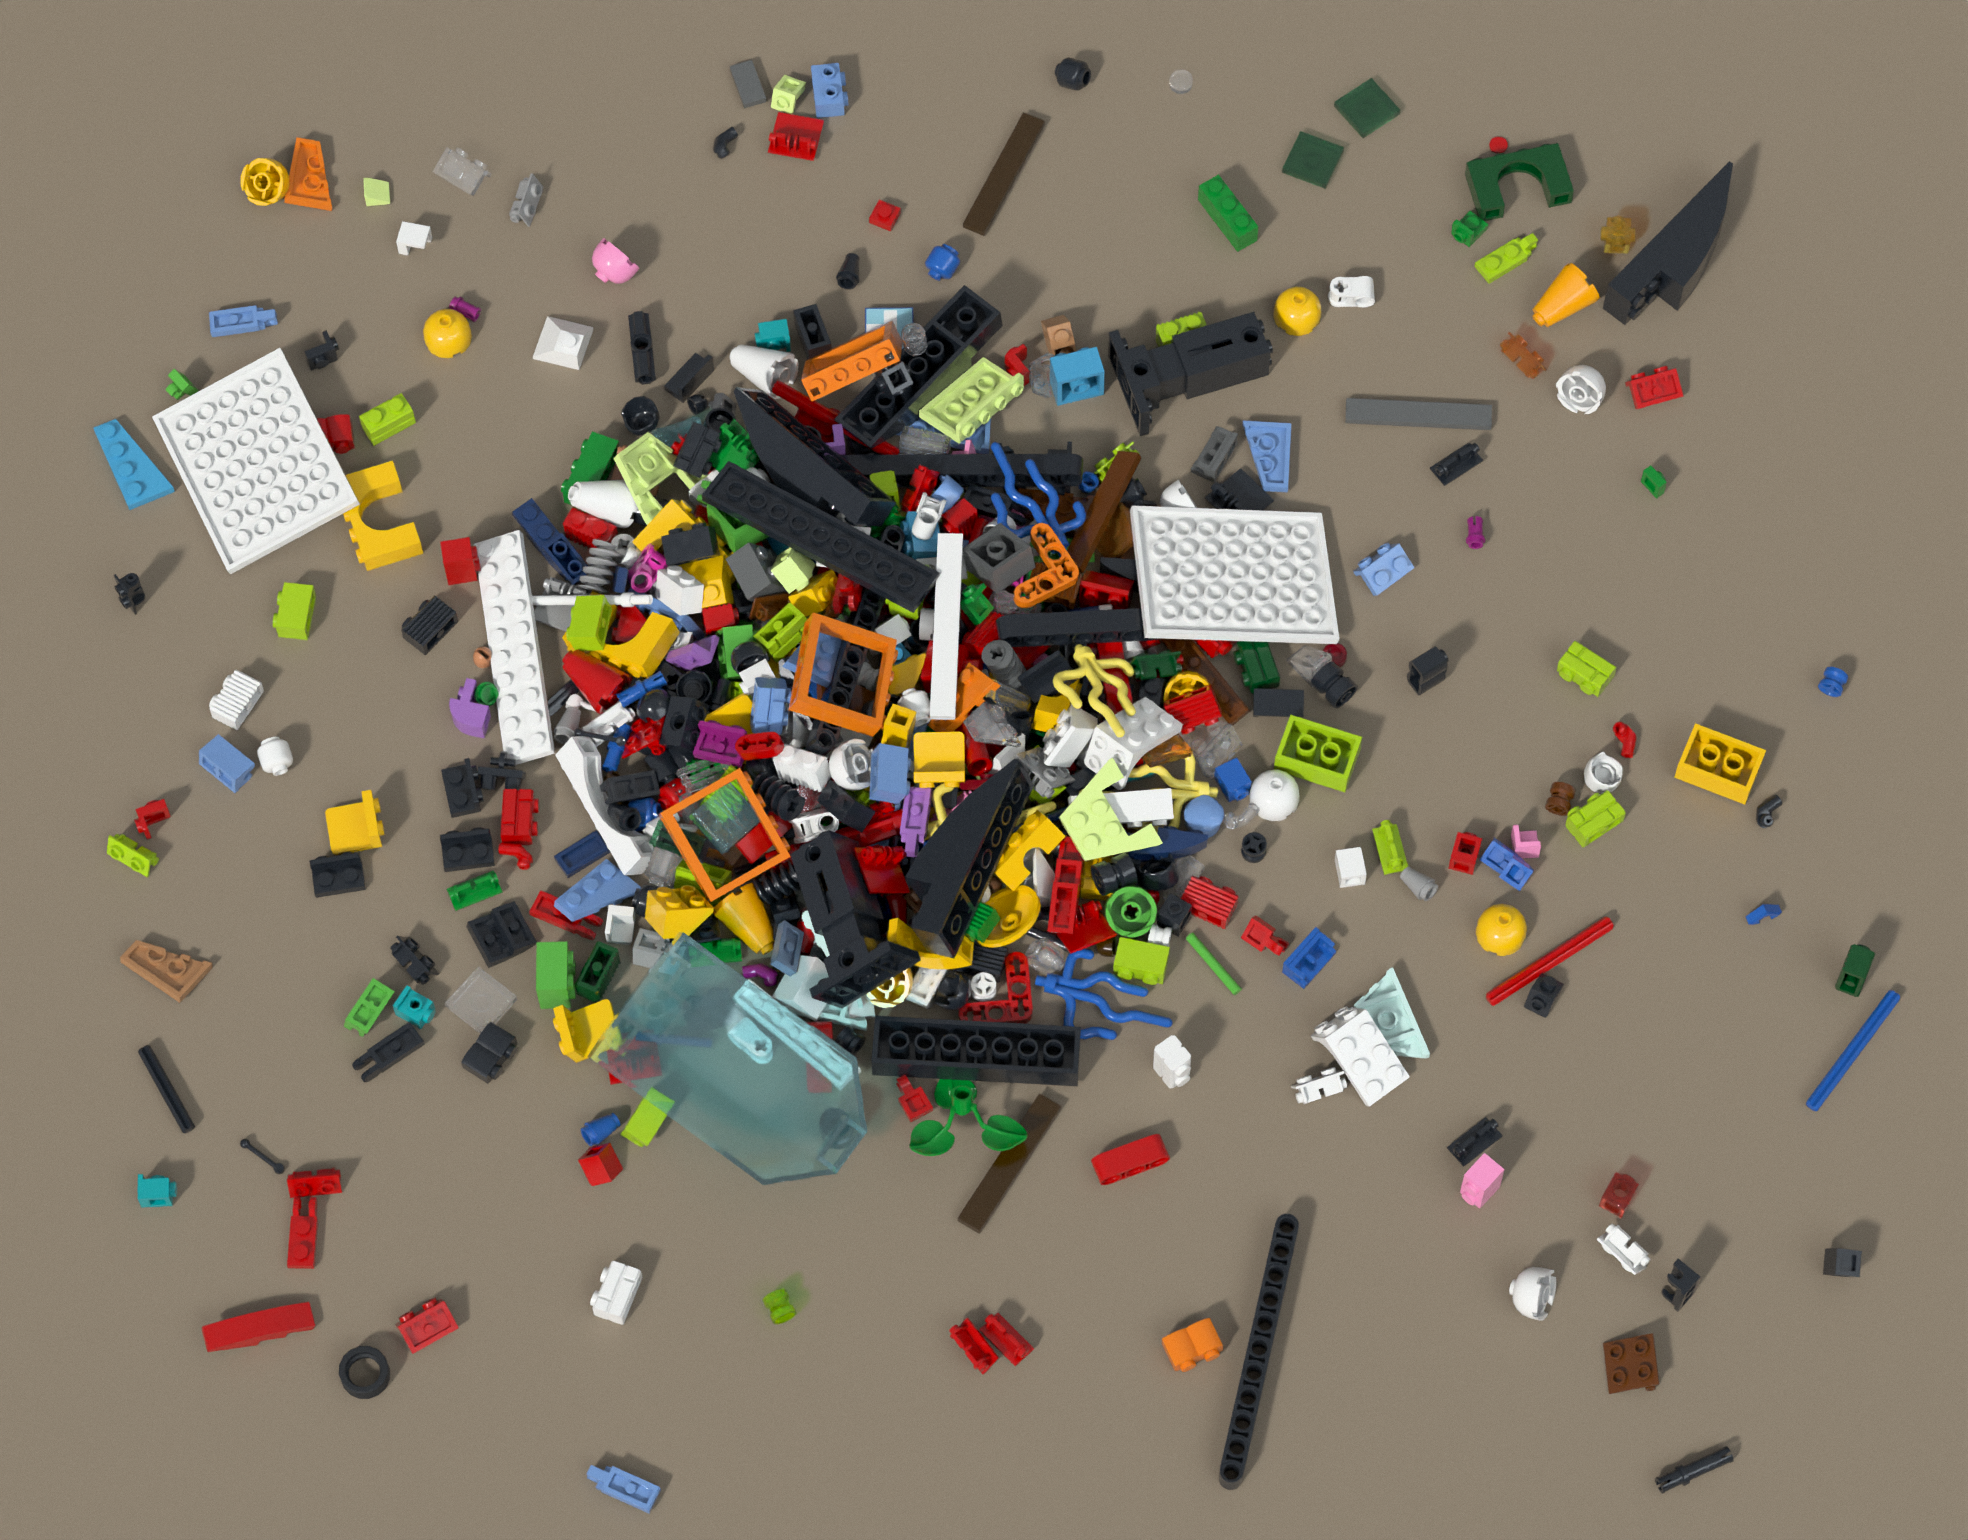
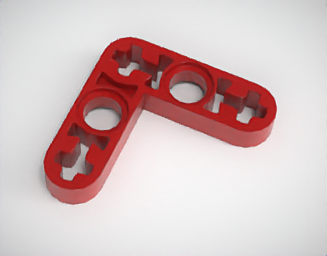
(1008, 1006)

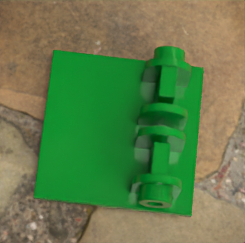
(734, 448)

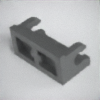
(1215, 454)

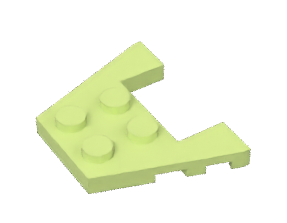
(644, 467)
(1094, 824)

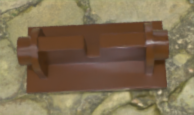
(768, 606)

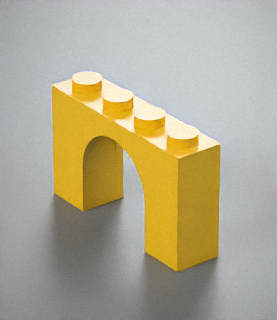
(675, 515)
(379, 546)
(642, 653)

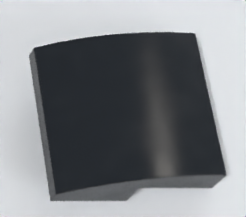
(501, 934)

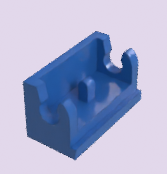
(1309, 958)

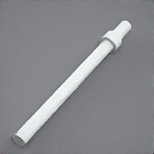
(626, 599)

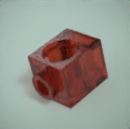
(1614, 1203)

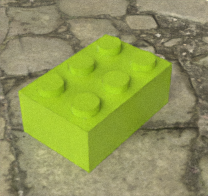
(1318, 753)

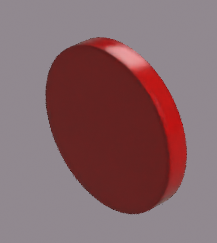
(1498, 145)

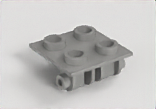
(557, 615)
(1045, 776)

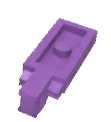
(915, 819)

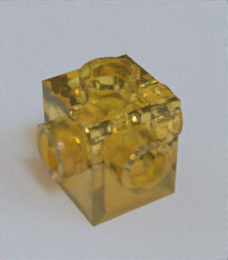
(1617, 235)

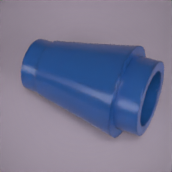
(599, 1129)

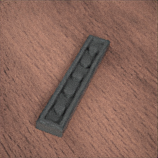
(1418, 414)

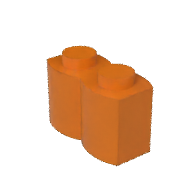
(1192, 1345)

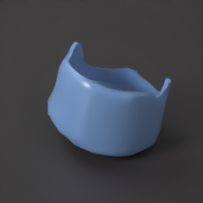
(949, 491)
(1204, 815)

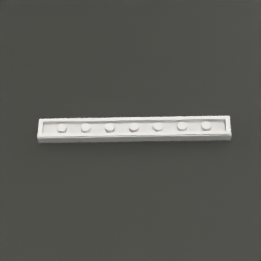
(946, 627)

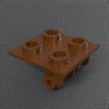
(1631, 1364)

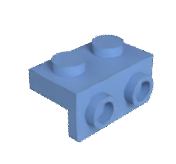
(1384, 567)

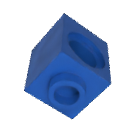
(1233, 780)

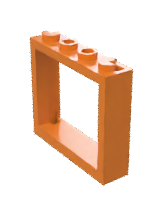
(851, 361)
(834, 714)
(688, 853)

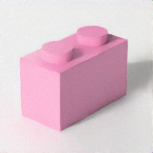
(1481, 1181)

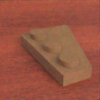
(167, 971)

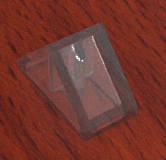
(1308, 662)

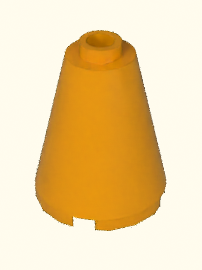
(1564, 297)
(747, 919)

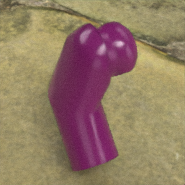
(761, 970)

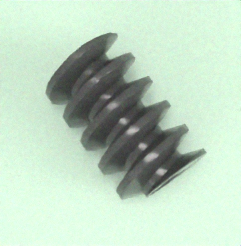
(1003, 663)

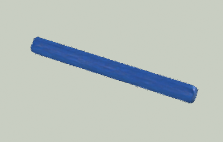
(1853, 1050)

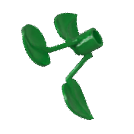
(933, 1139)

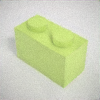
(793, 569)

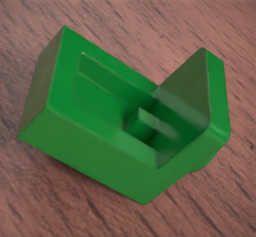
(975, 604)

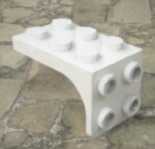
(1142, 733)
(1361, 1053)

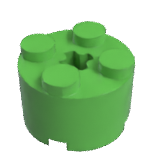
(1143, 918)

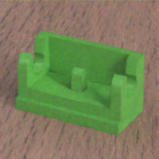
(368, 1007)

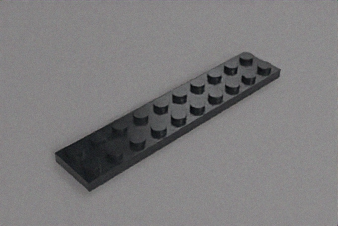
(820, 536)

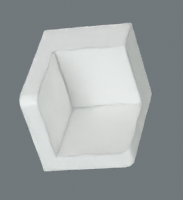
(412, 236)
(1350, 867)
(620, 924)

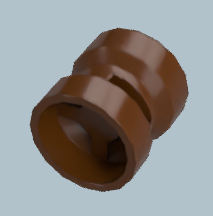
(1560, 798)

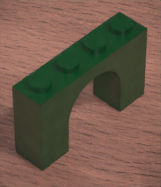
(1541, 162)

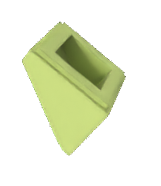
(376, 192)

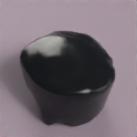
(1159, 874)

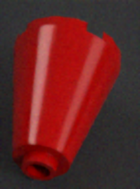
(595, 679)

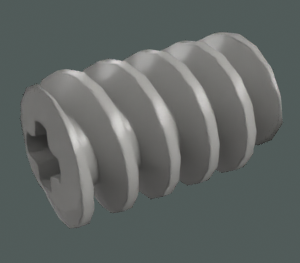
(599, 567)

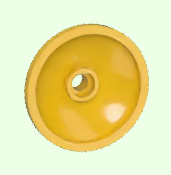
(1017, 913)

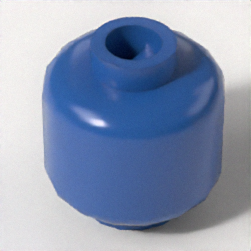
(942, 262)
(648, 810)

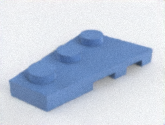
(1271, 452)
(683, 622)
(824, 660)
(596, 890)

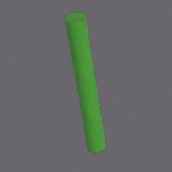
(1213, 963)

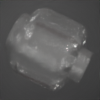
(1045, 956)

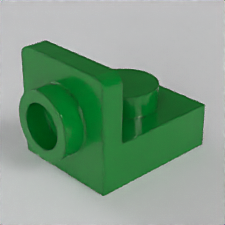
(1468, 228)

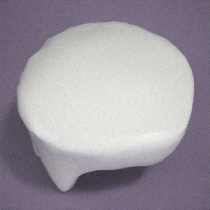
(1603, 773)

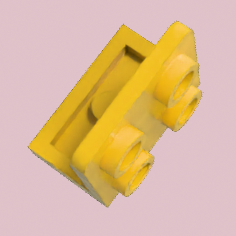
(734, 713)
(939, 759)
(355, 825)
(582, 1028)

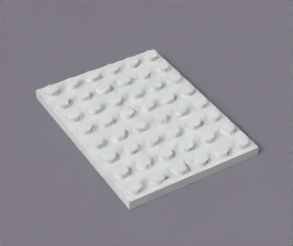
(255, 461)
(1233, 575)

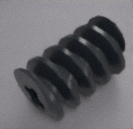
(778, 796)
(777, 884)

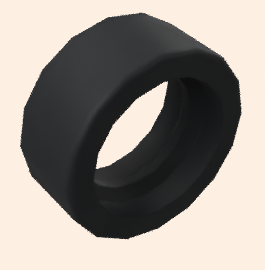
(359, 1353)

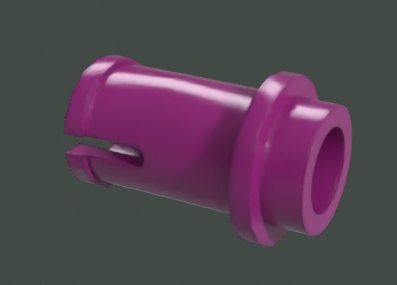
(465, 308)
(1475, 533)

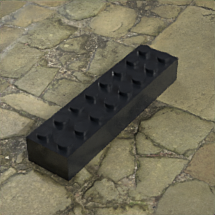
(976, 1050)

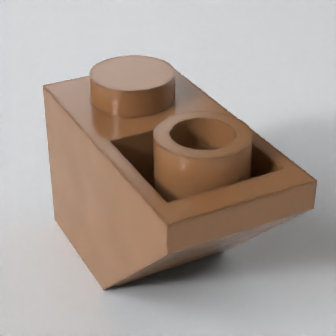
(1058, 335)

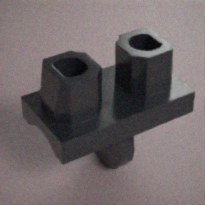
(489, 775)

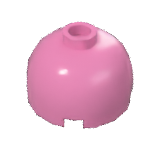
(612, 263)

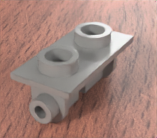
(529, 191)

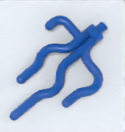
(1024, 500)
(1069, 990)

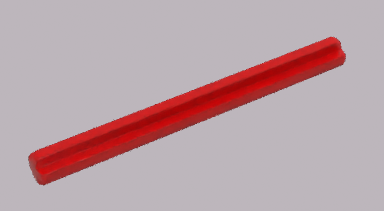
(822, 413)
(1549, 961)

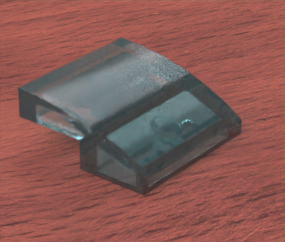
(725, 818)

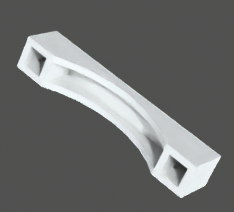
(583, 767)

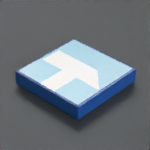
(879, 316)

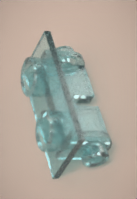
(670, 433)

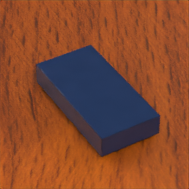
(582, 854)

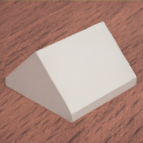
(794, 989)

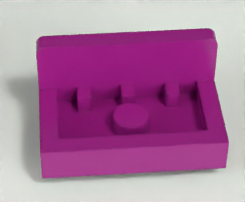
(718, 742)

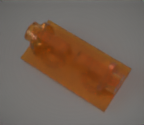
(1530, 361)

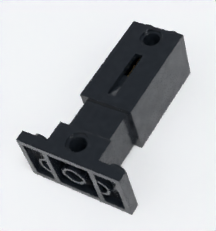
(1190, 365)
(847, 919)

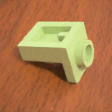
(786, 94)

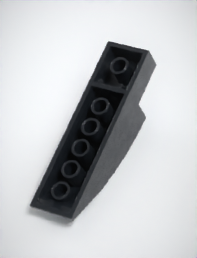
(1674, 257)
(952, 341)
(807, 465)
(962, 857)

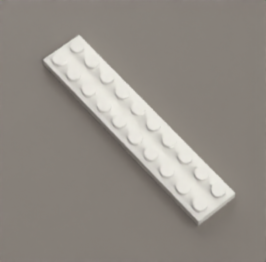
(514, 648)

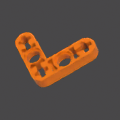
(1053, 574)

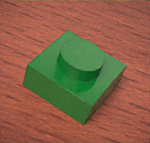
(1654, 481)

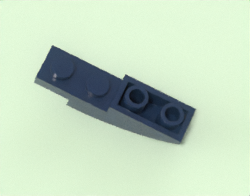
(550, 542)
(1175, 842)

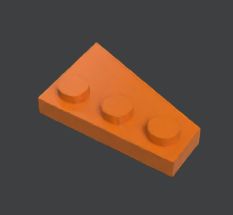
(308, 177)
(971, 689)

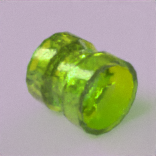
(779, 1306)

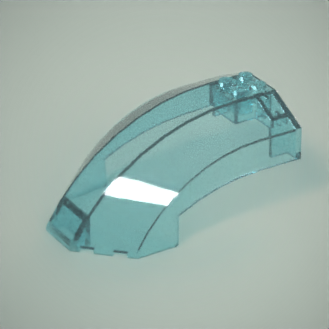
(689, 1052)

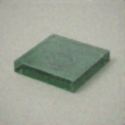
(1367, 108)
(1312, 159)

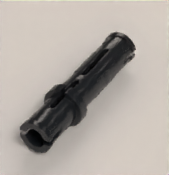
(1684, 1474)

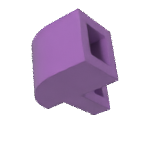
(468, 715)

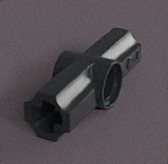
(642, 358)

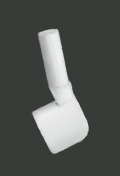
(576, 701)

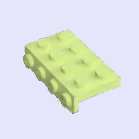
(972, 400)

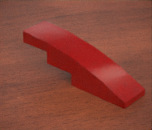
(1066, 889)
(258, 1326)

